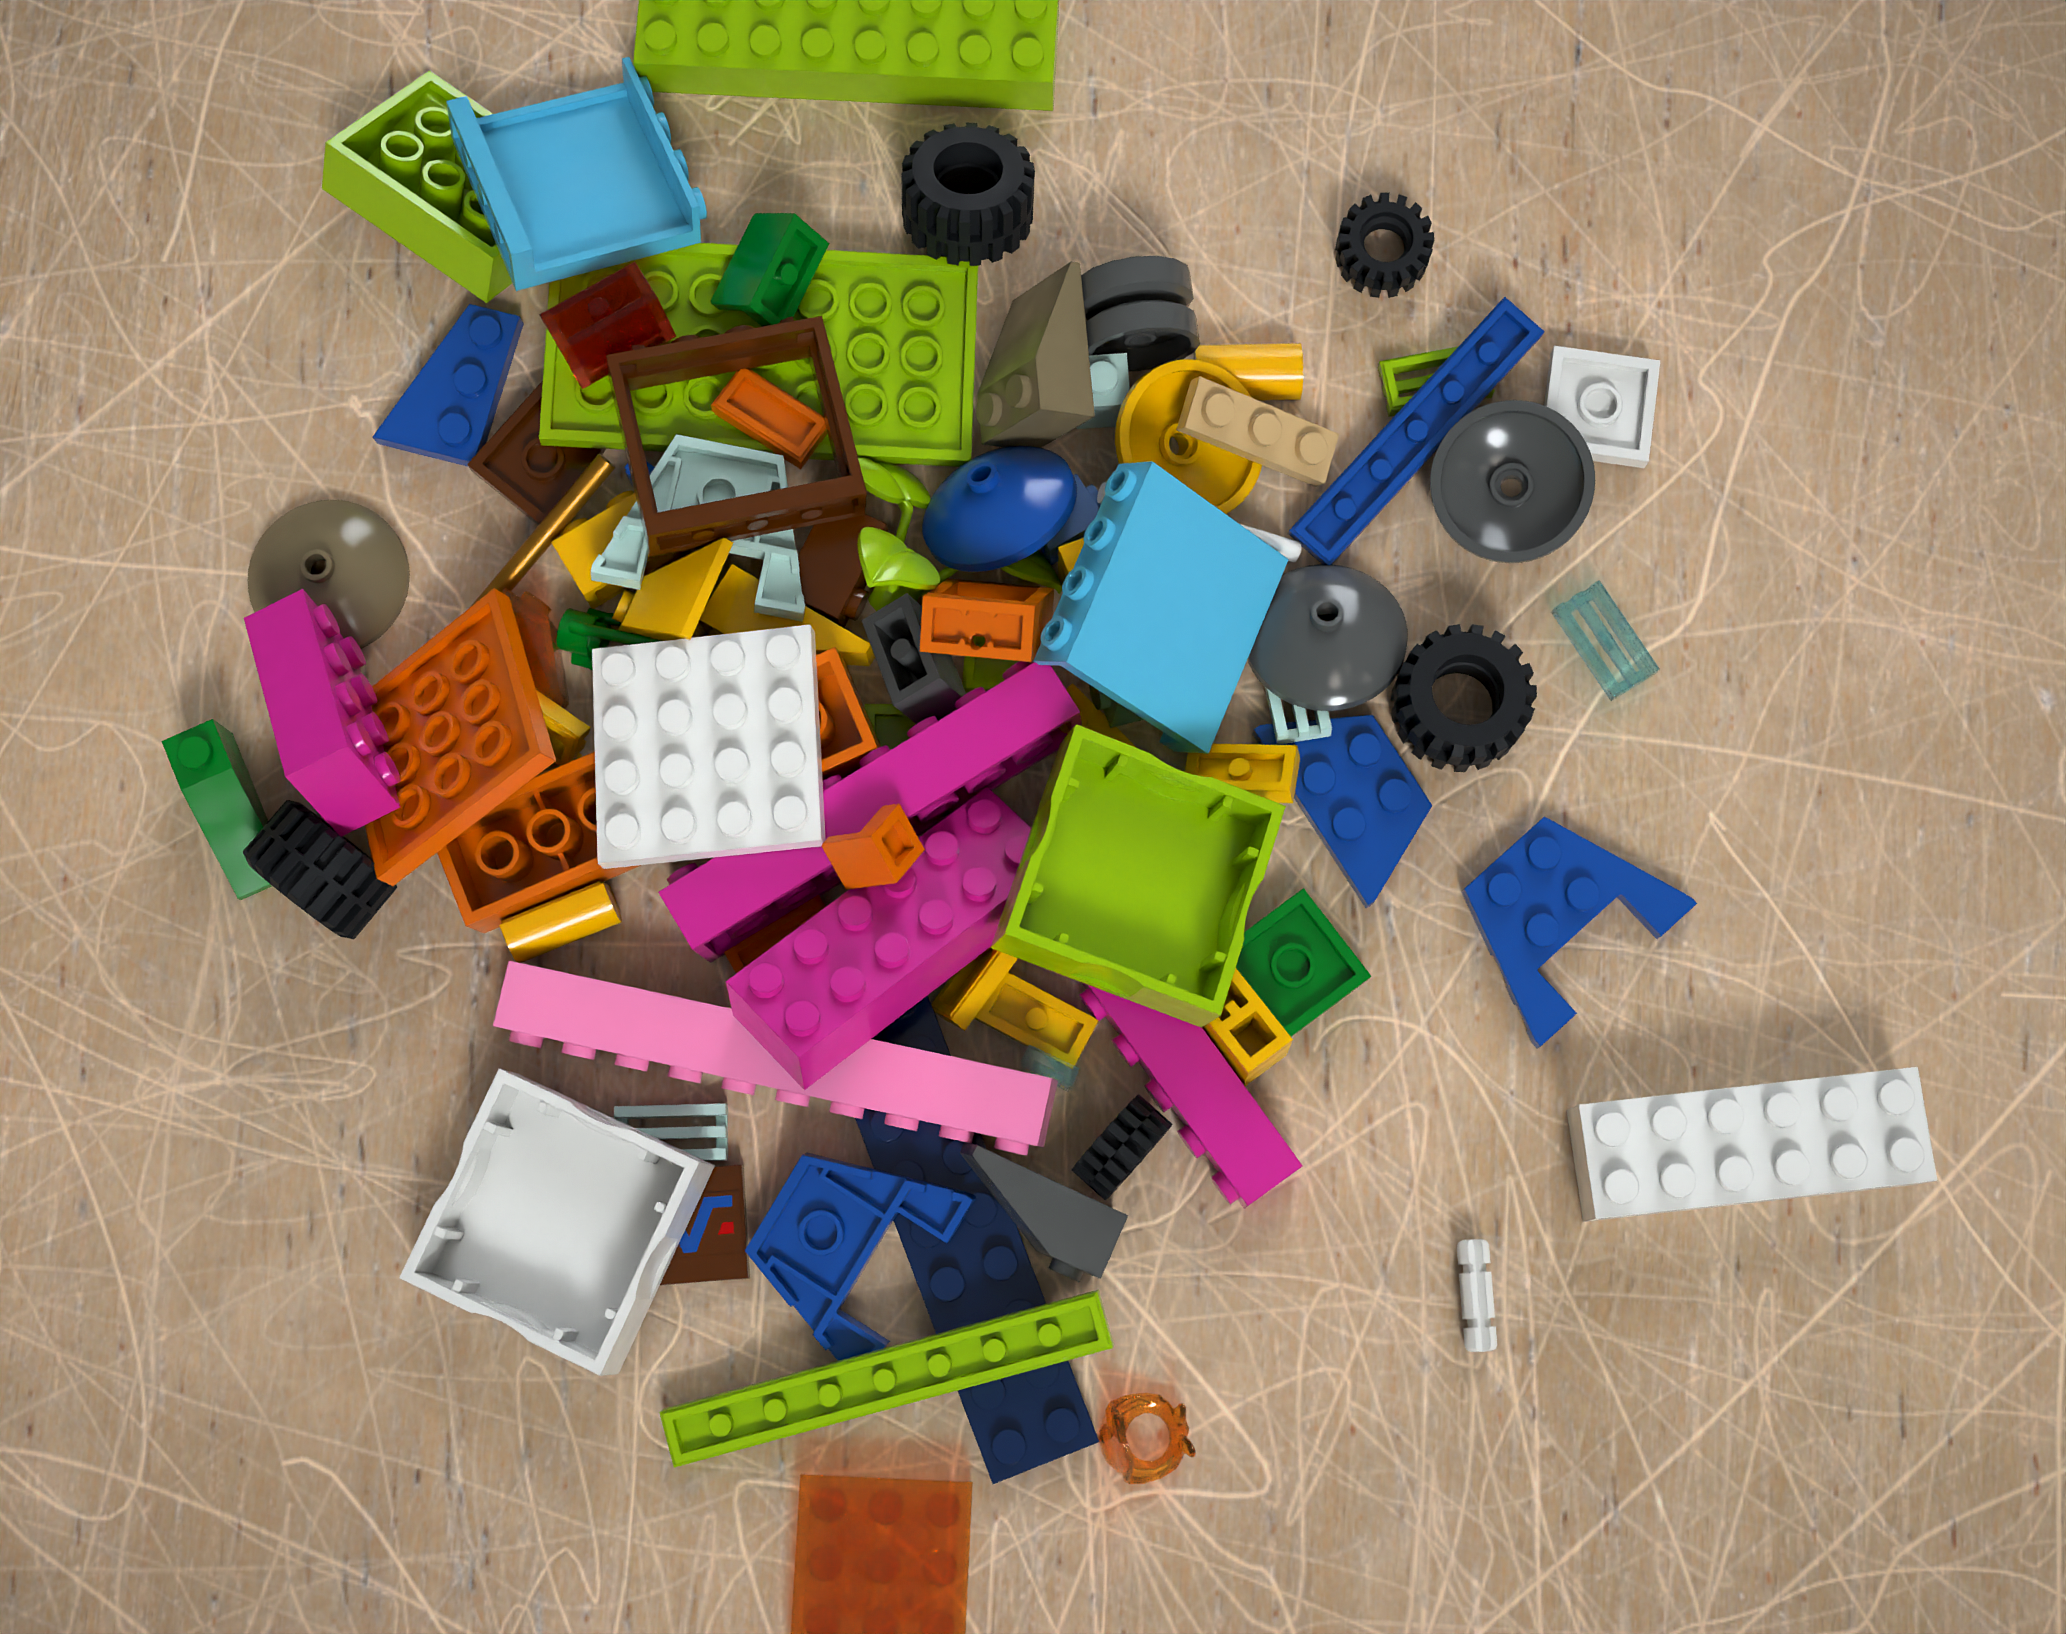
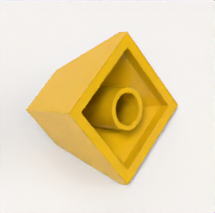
(673, 595)

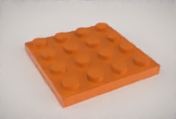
(459, 733)

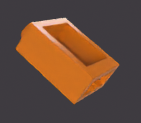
(1002, 613)

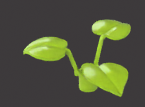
(900, 570)

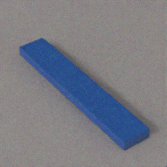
(1415, 432)

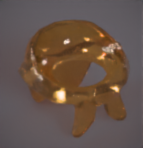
(1116, 1447)

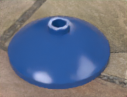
(999, 508)

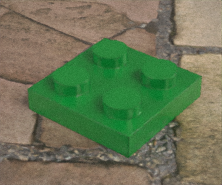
(1299, 963)

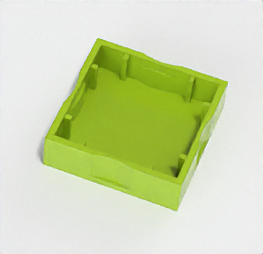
(1138, 877)

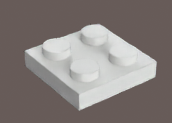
(1606, 400)

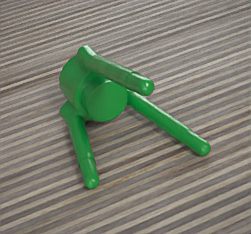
(591, 630)

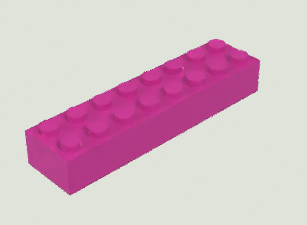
(929, 775)

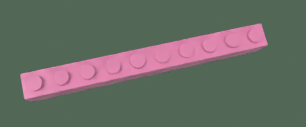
(710, 1040)

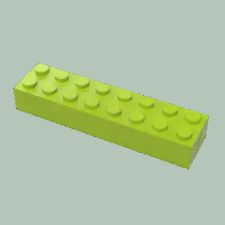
(854, 50)

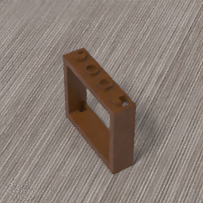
(756, 513)

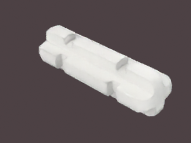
(1476, 1295)

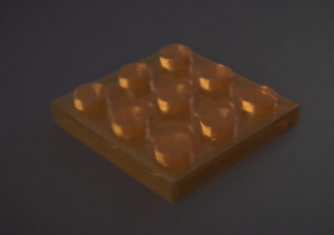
(881, 1555)

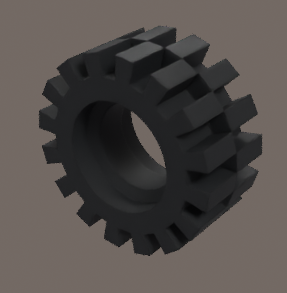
(1392, 217)
(1121, 1147)

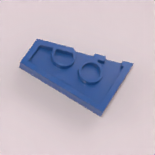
(457, 390)

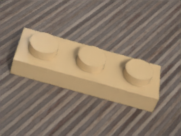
(1257, 431)

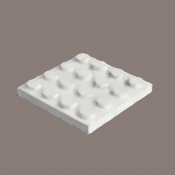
(707, 747)

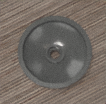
(1520, 444)
(1329, 661)

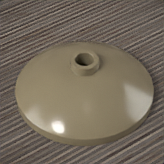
(363, 573)

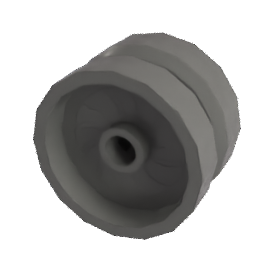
(1140, 310)

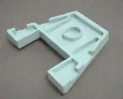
(701, 473)

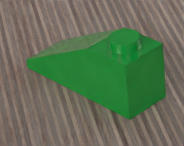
(220, 797)

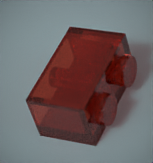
(607, 321)

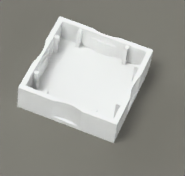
(558, 1222)

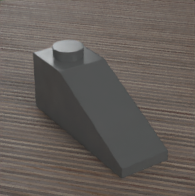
(1052, 1217)

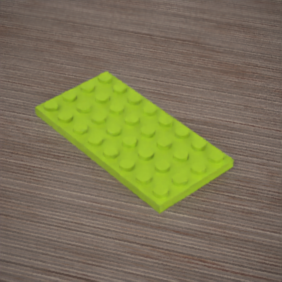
(895, 334)

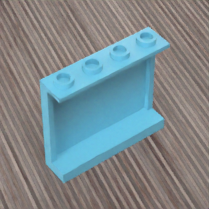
(578, 181)
(1163, 605)

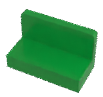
(771, 268)

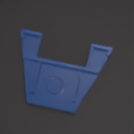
(1543, 897)
(828, 1230)

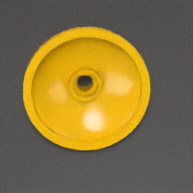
(1151, 418)

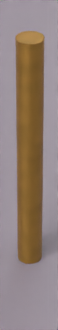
(551, 526)

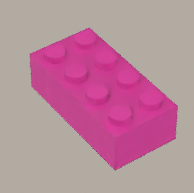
(323, 712)

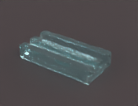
(1621, 628)

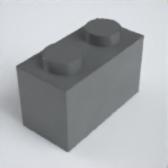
(916, 681)

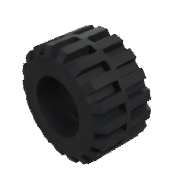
(967, 193)
(1488, 663)
(318, 870)

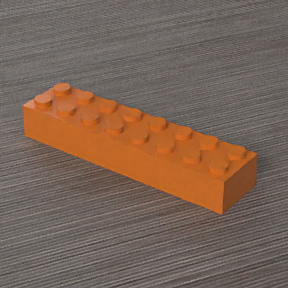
(546, 832)

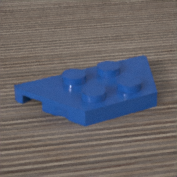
(1357, 799)

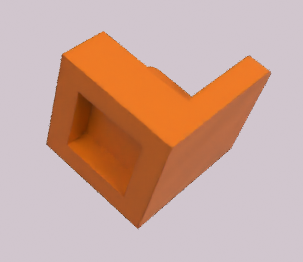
(876, 853)

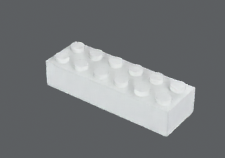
(1751, 1144)

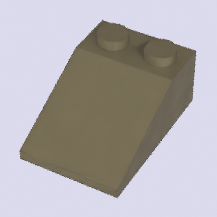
(1040, 367)

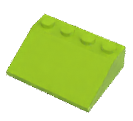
(411, 184)

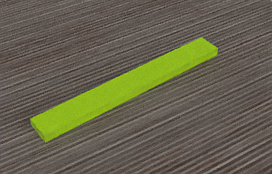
(887, 1378)

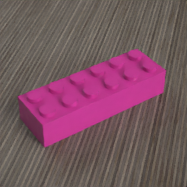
(883, 944)

